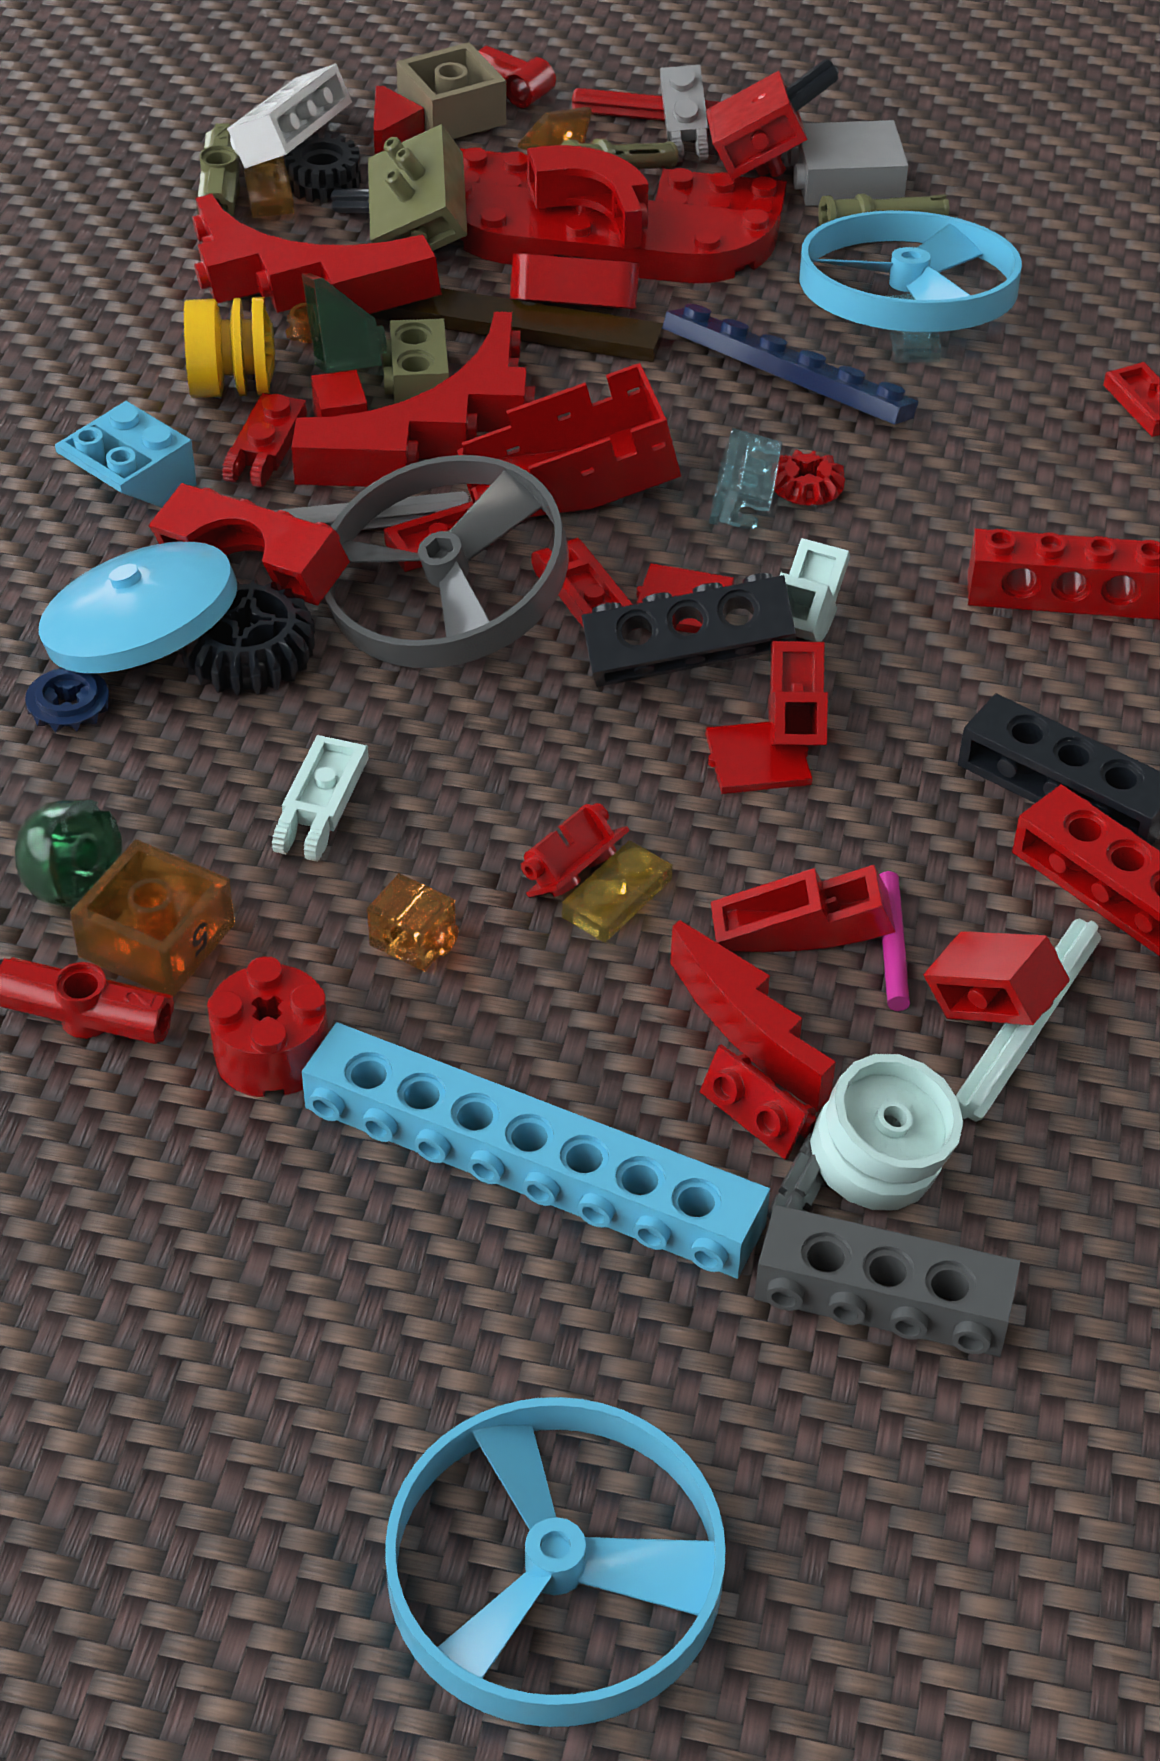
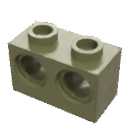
(414, 357)

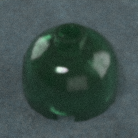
(66, 850)

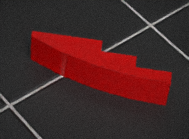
(739, 1005)

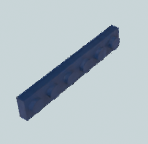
(803, 368)

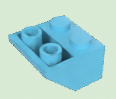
(133, 454)

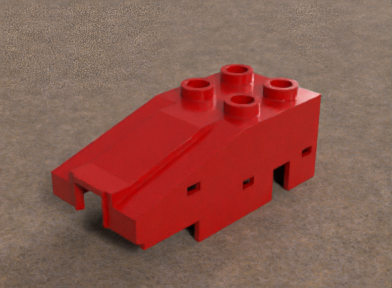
(594, 451)

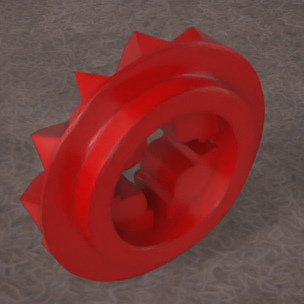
(809, 488)

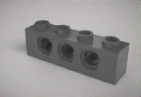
(867, 1256)

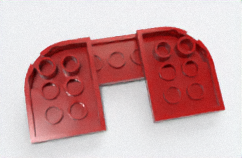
(696, 229)

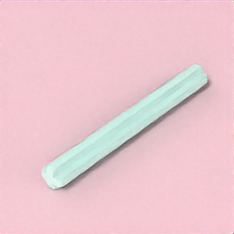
(1015, 1039)

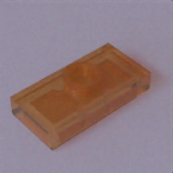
(268, 188)

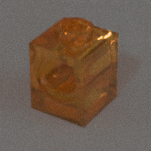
(412, 922)

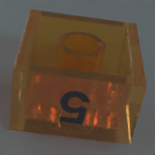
(153, 918)

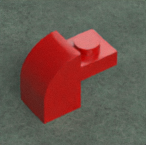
(797, 694)

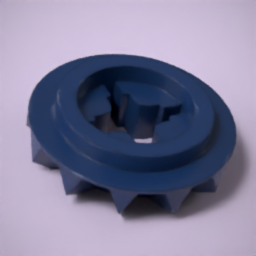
(60, 683)

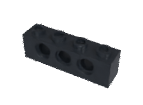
(669, 651)
(1039, 754)

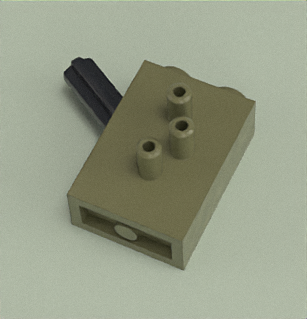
(412, 190)

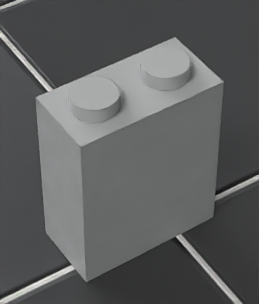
(849, 161)

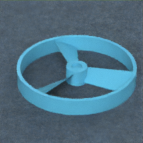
(938, 301)
(559, 1557)

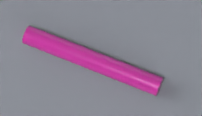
(894, 949)

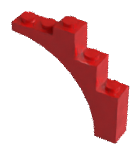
(248, 262)
(431, 425)

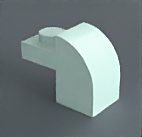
(815, 587)

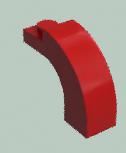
(591, 180)

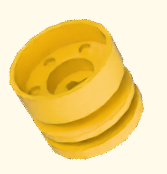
(227, 347)

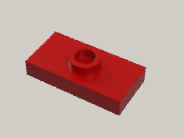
(1138, 392)

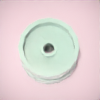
(886, 1131)

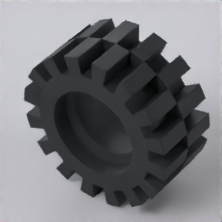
(323, 166)

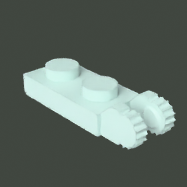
(320, 794)

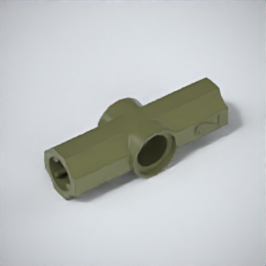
(220, 168)

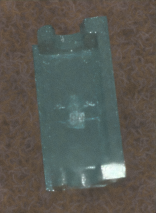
(745, 478)

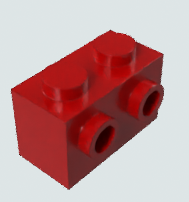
(997, 977)

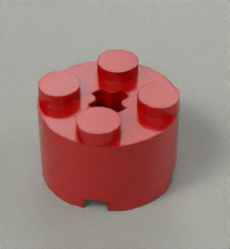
(266, 1026)

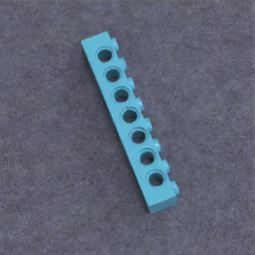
(537, 1149)

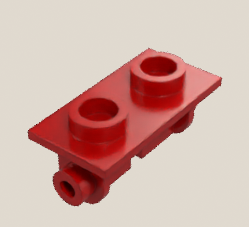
(557, 864)
(756, 1102)

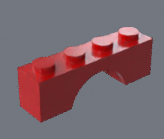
(294, 550)

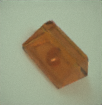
(557, 127)

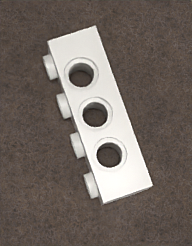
(289, 116)

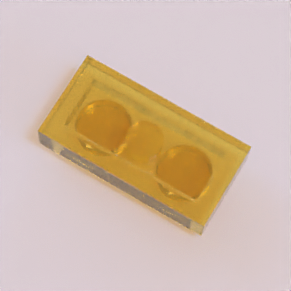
(616, 891)

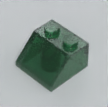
(340, 330)

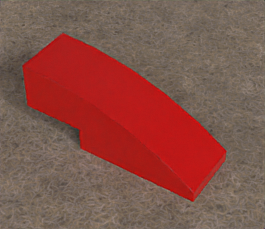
(804, 913)

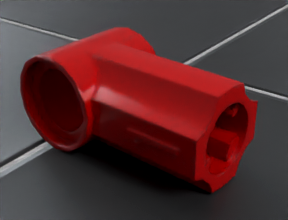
(524, 80)

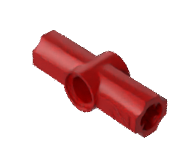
(85, 1000)

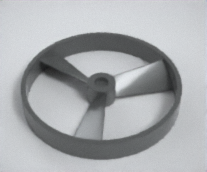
(445, 558)

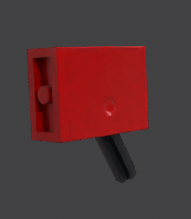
(765, 121)

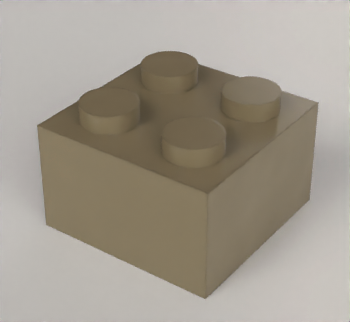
(454, 89)

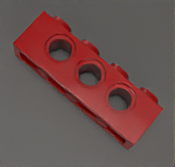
(1065, 573)
(1094, 861)

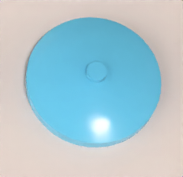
(138, 607)

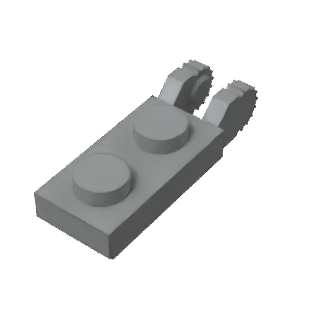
(685, 108)

